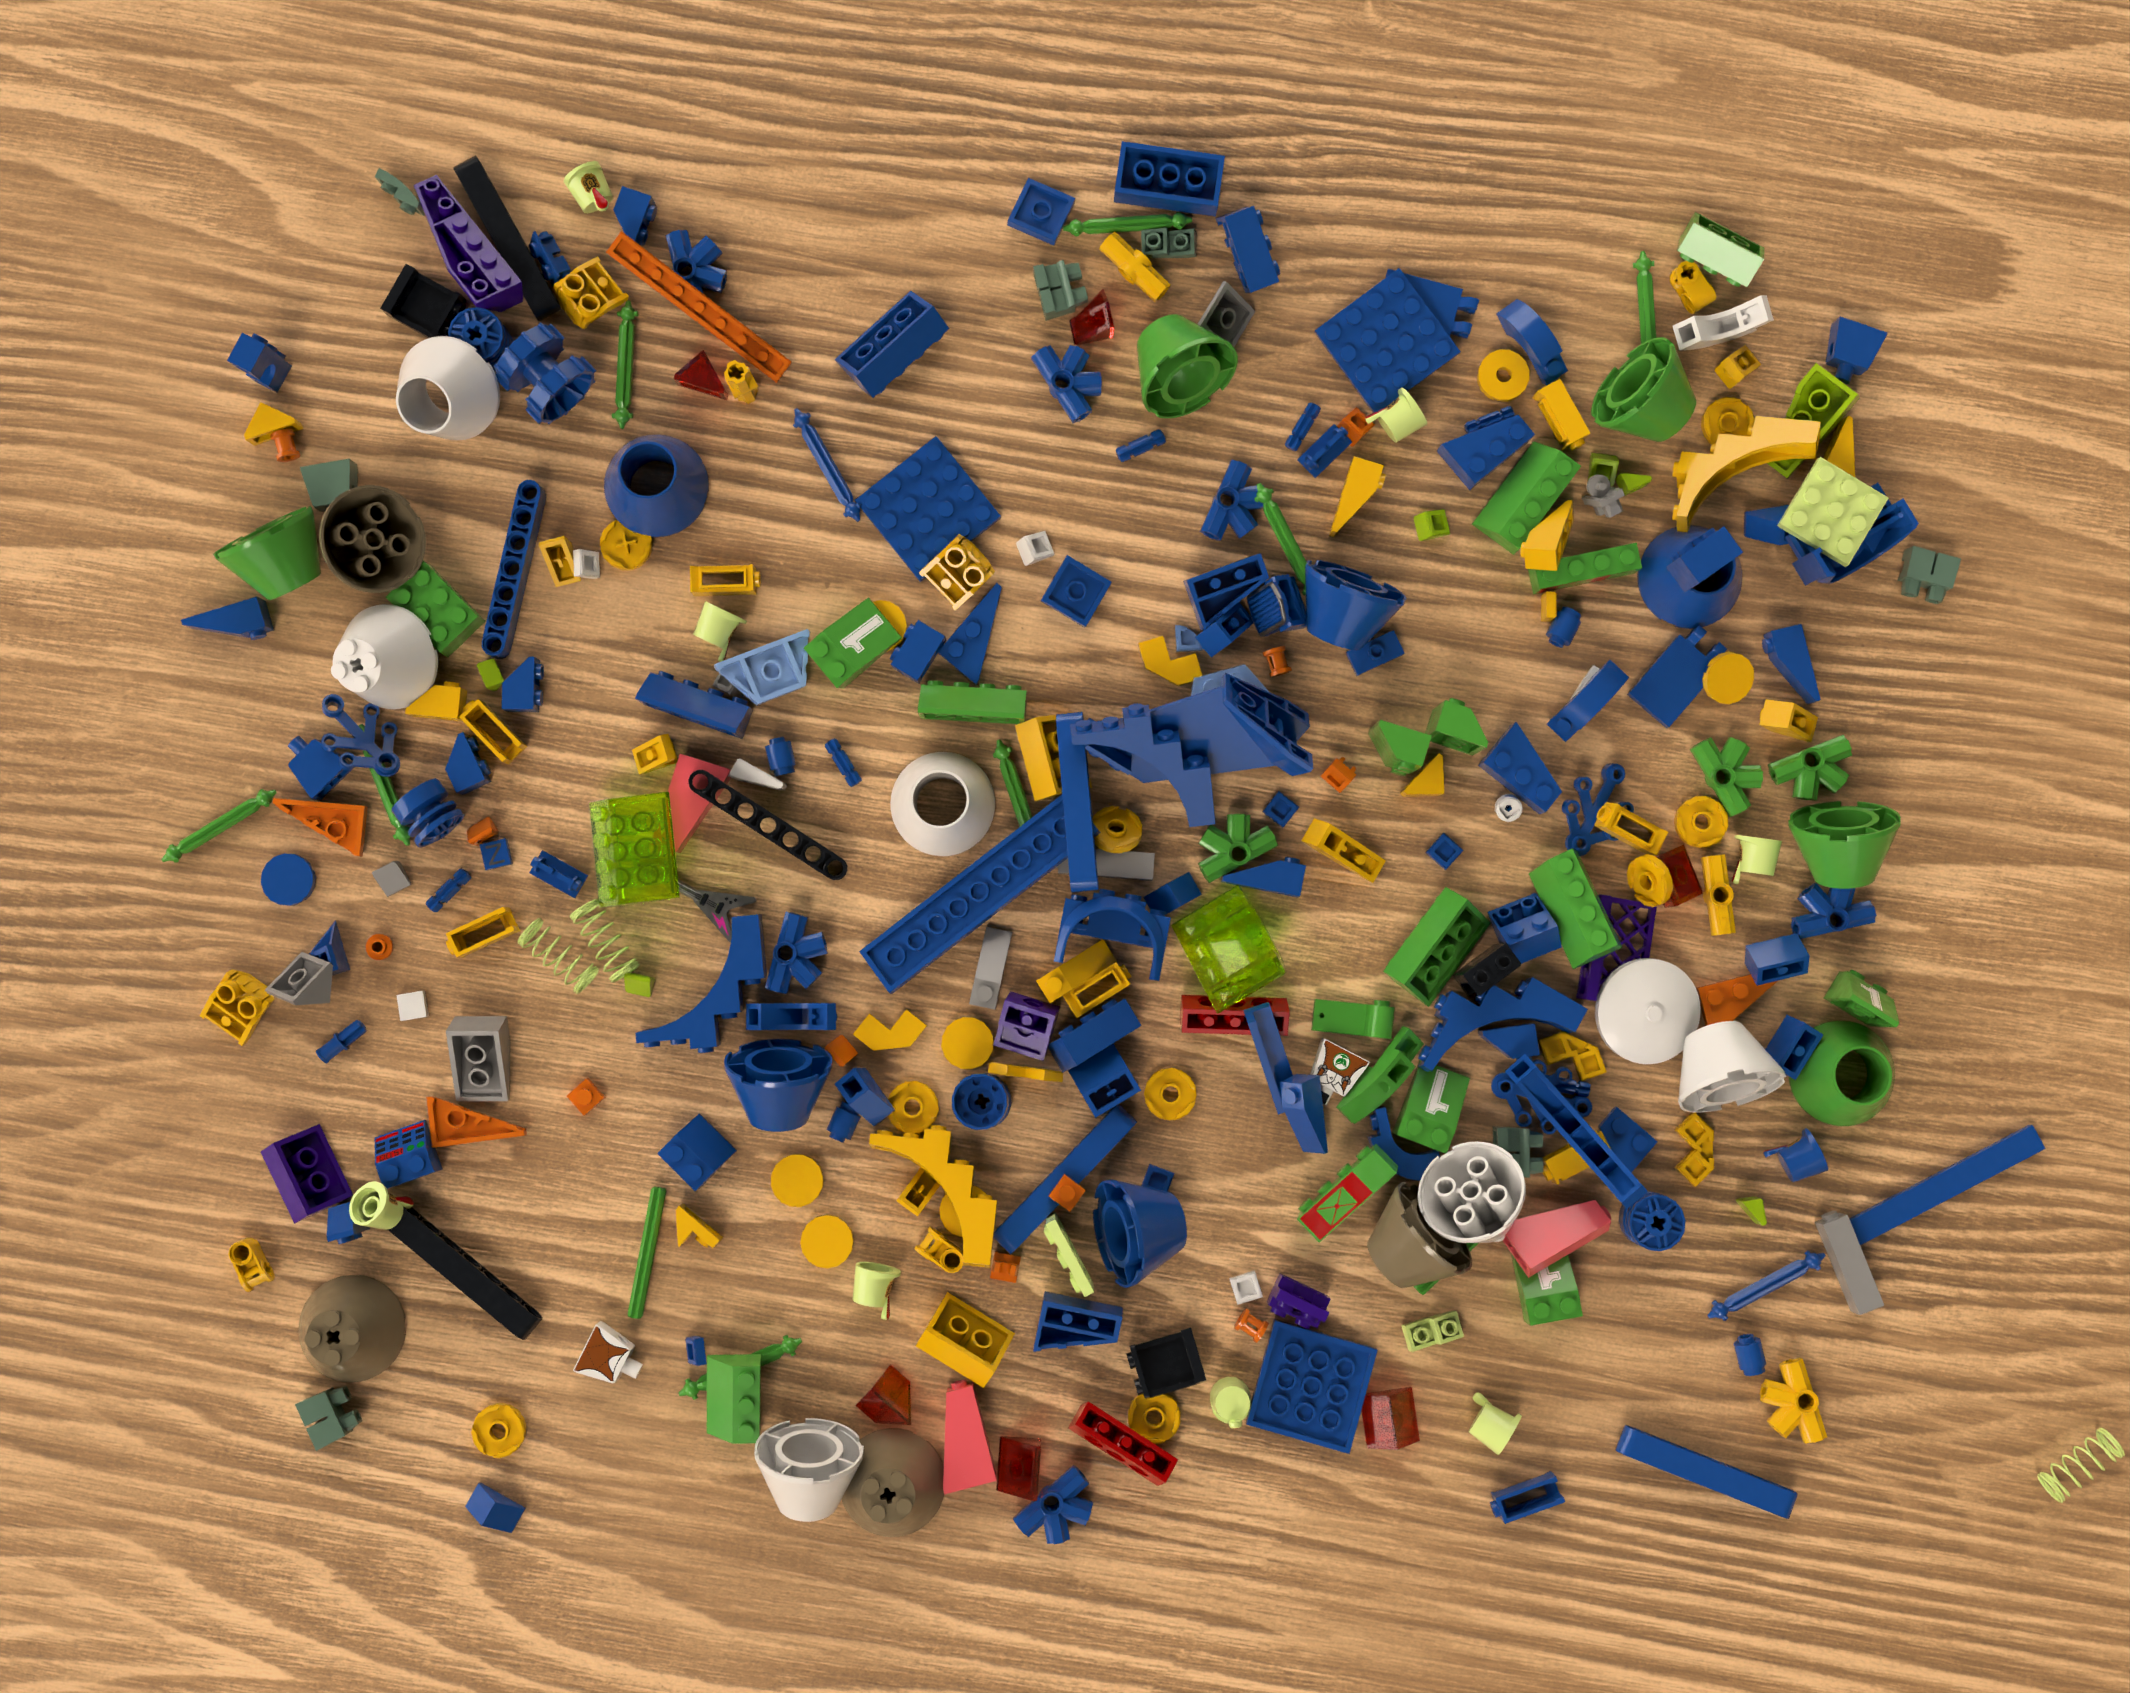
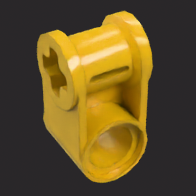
(1693, 290)
(939, 1250)
(252, 1265)

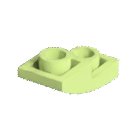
(1432, 1331)

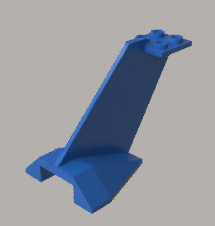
(1231, 725)

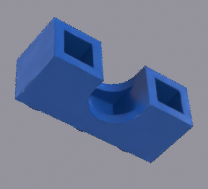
(260, 361)

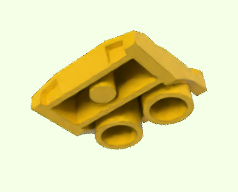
(588, 293)
(958, 570)
(237, 1004)

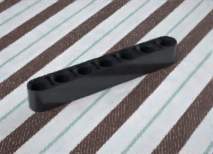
(507, 237)
(776, 836)
(466, 1273)

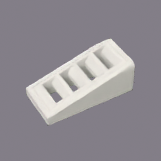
(748, 773)

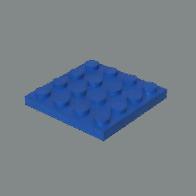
(1387, 341)
(927, 506)
(1311, 1386)

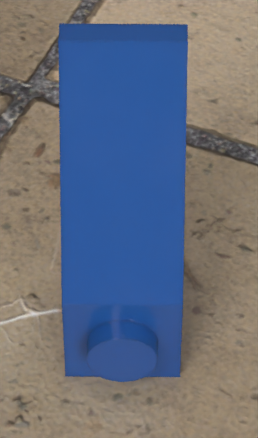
(242, 619)
(1791, 657)
(1275, 877)
(1304, 1111)

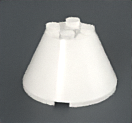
(386, 657)
(1472, 1193)

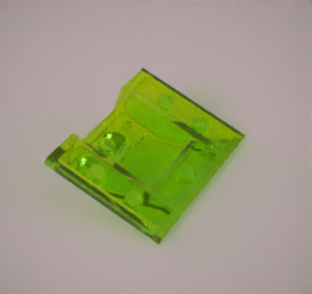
(1229, 948)

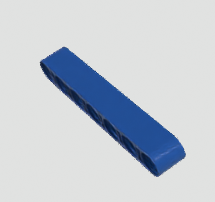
(510, 557)
(1077, 807)
(1075, 1166)
(1706, 1471)

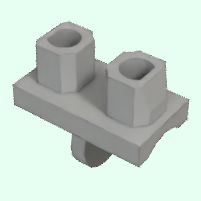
(1603, 497)

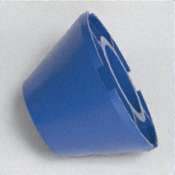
(672, 508)
(1666, 597)
(1346, 604)
(778, 1081)
(1137, 1229)

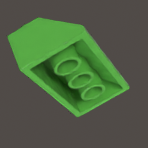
(1526, 495)
(972, 703)
(1575, 908)
(1437, 946)

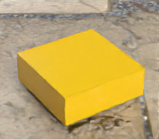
(1548, 606)

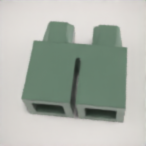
(1055, 288)
(1929, 571)
(1520, 1140)
(328, 1404)

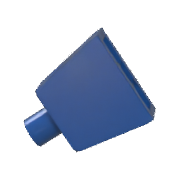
(1852, 347)
(315, 767)

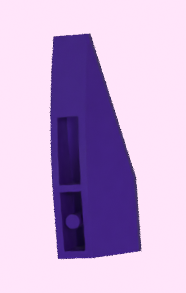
(467, 250)

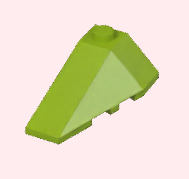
(1819, 399)

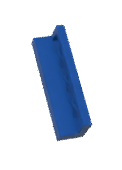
(1269, 1049)

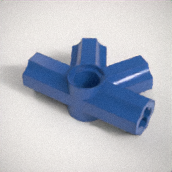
(699, 258)
(1070, 371)
(1242, 500)
(1823, 905)
(803, 949)
(1055, 1517)

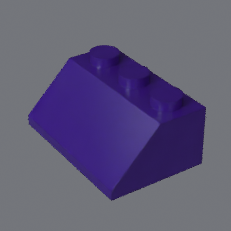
(306, 1173)

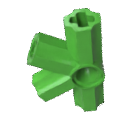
(1823, 771)
(1736, 775)
(1237, 836)

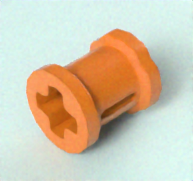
(285, 445)
(1277, 661)
(1245, 1317)

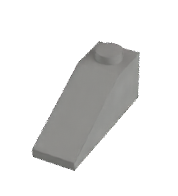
(990, 968)

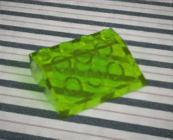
(634, 850)

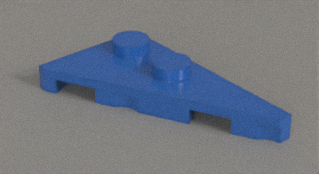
(969, 642)

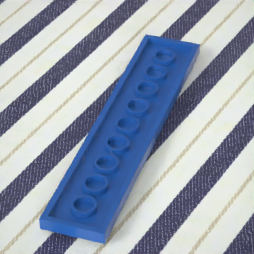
(970, 898)

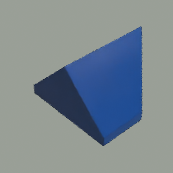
(331, 950)

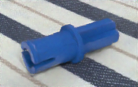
(341, 1041)

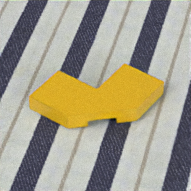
(1157, 660)
(880, 1037)
(1584, 1055)
(1027, 1072)
(1700, 1159)

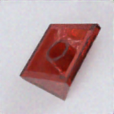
(1683, 876)
(1390, 1419)
(1019, 1466)

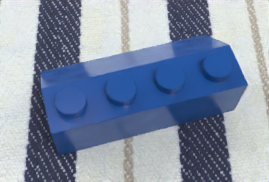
(892, 344)
(695, 704)

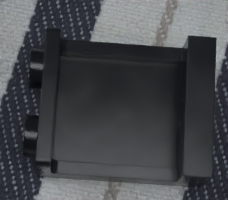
(422, 303)
(1487, 969)
(1166, 1364)

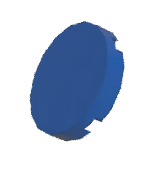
(288, 879)

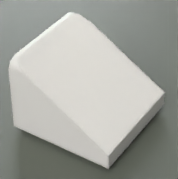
(1034, 548)

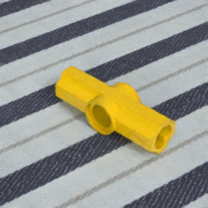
(1135, 267)
(741, 381)
(1719, 913)

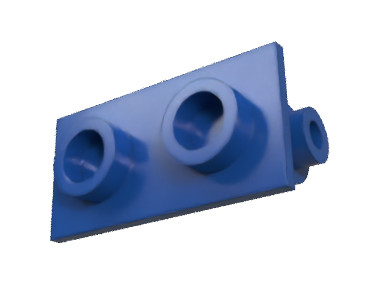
(543, 248)
(1325, 450)
(558, 873)

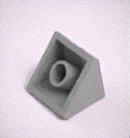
(1227, 314)
(304, 981)

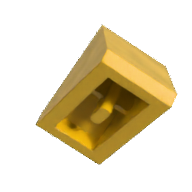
(266, 421)
(559, 560)
(1428, 781)
(918, 1192)

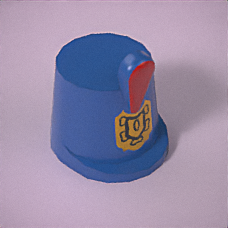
(1801, 1157)

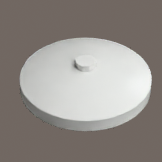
(1647, 1010)

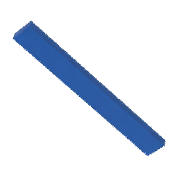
(1946, 1184)

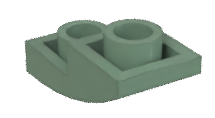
(401, 193)
(1168, 244)

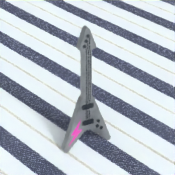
(716, 905)

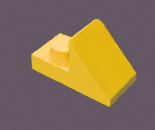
(1737, 366)
(655, 754)
(689, 1222)

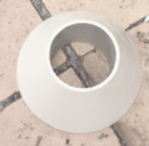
(463, 378)
(963, 832)
(1725, 1066)
(808, 1466)

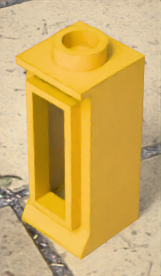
(1562, 415)
(751, 580)
(473, 712)
(1607, 821)
(456, 942)
(1121, 975)
(1565, 1163)

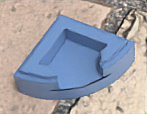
(1186, 640)

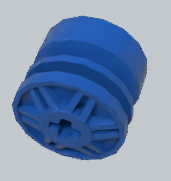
(481, 322)
(426, 808)
(974, 1115)
(1637, 1222)

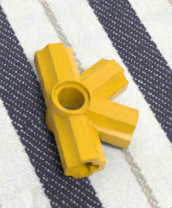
(1786, 1396)

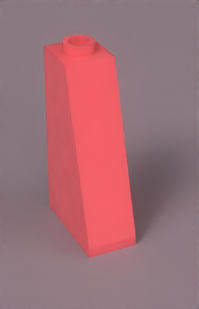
(686, 806)
(1554, 1234)
(967, 1448)

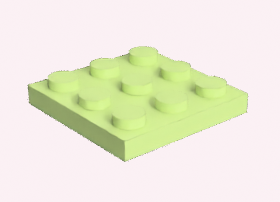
(1832, 511)
(1068, 1255)

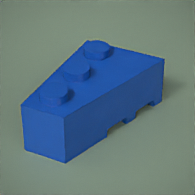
(1249, 248)
(1484, 450)
(1223, 587)
(1521, 770)
(1093, 1034)
(1076, 1321)

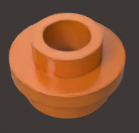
(386, 950)

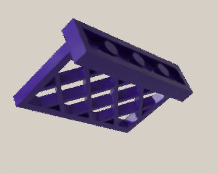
(1591, 973)

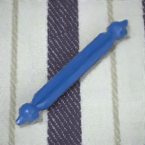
(827, 464)
(1766, 1285)

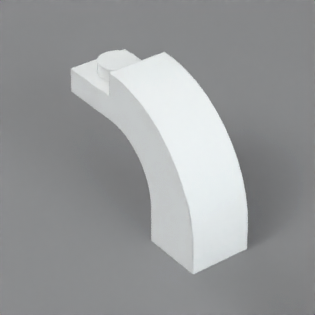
(1724, 326)

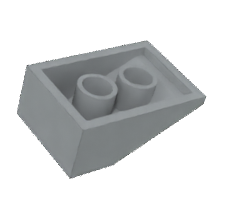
(480, 1057)

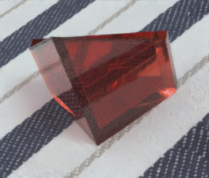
(1093, 322)
(701, 377)
(888, 1399)

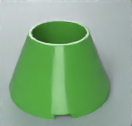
(1182, 366)
(1646, 394)
(276, 554)
(1844, 842)
(1817, 1085)

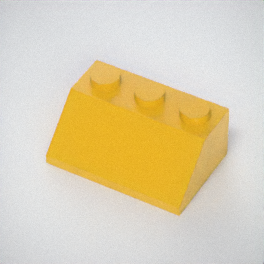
(1041, 756)
(965, 1340)

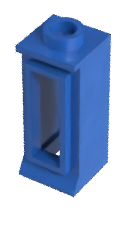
(1528, 1507)

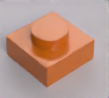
(586, 1096)
(1067, 1192)

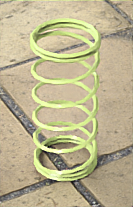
(629, 966)
(585, 978)
(2045, 1478)

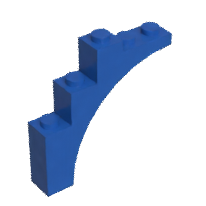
(1163, 750)
(1533, 1002)
(701, 1025)
(1576, 1131)

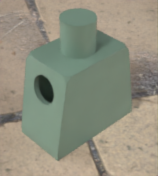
(329, 480)

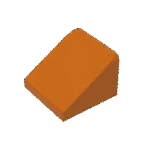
(1356, 426)
(481, 831)
(841, 1050)

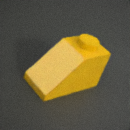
(440, 703)
(1788, 720)

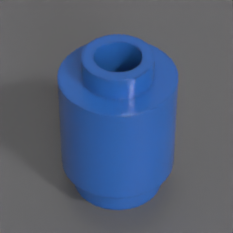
(1564, 627)
(780, 756)
(843, 1122)
(1750, 1354)

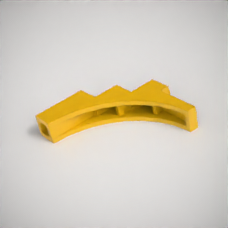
(1765, 442)
(932, 1154)

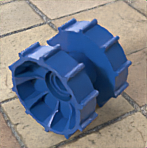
(533, 361)

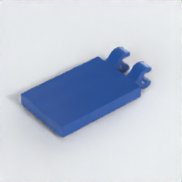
(1444, 302)
(1674, 678)

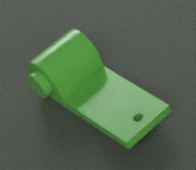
(1354, 1018)

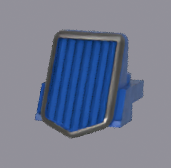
(1277, 606)

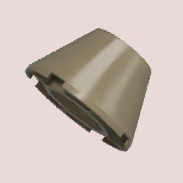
(1409, 1249)

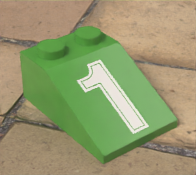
(852, 643)
(1862, 1000)
(1432, 1107)
(1549, 1293)

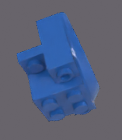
(1889, 529)
(1117, 921)

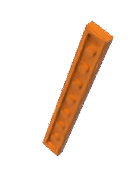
(698, 306)

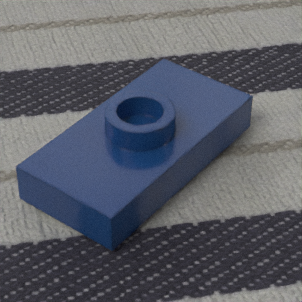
(1375, 653)

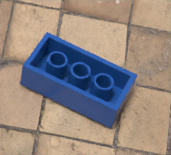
(1169, 178)

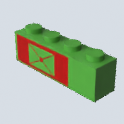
(1587, 568)
(1347, 1192)

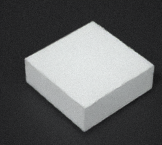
(586, 564)
(412, 1005)
(1246, 1287)

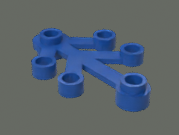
(362, 739)
(1590, 810)
(1510, 1096)

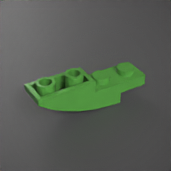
(1383, 1079)

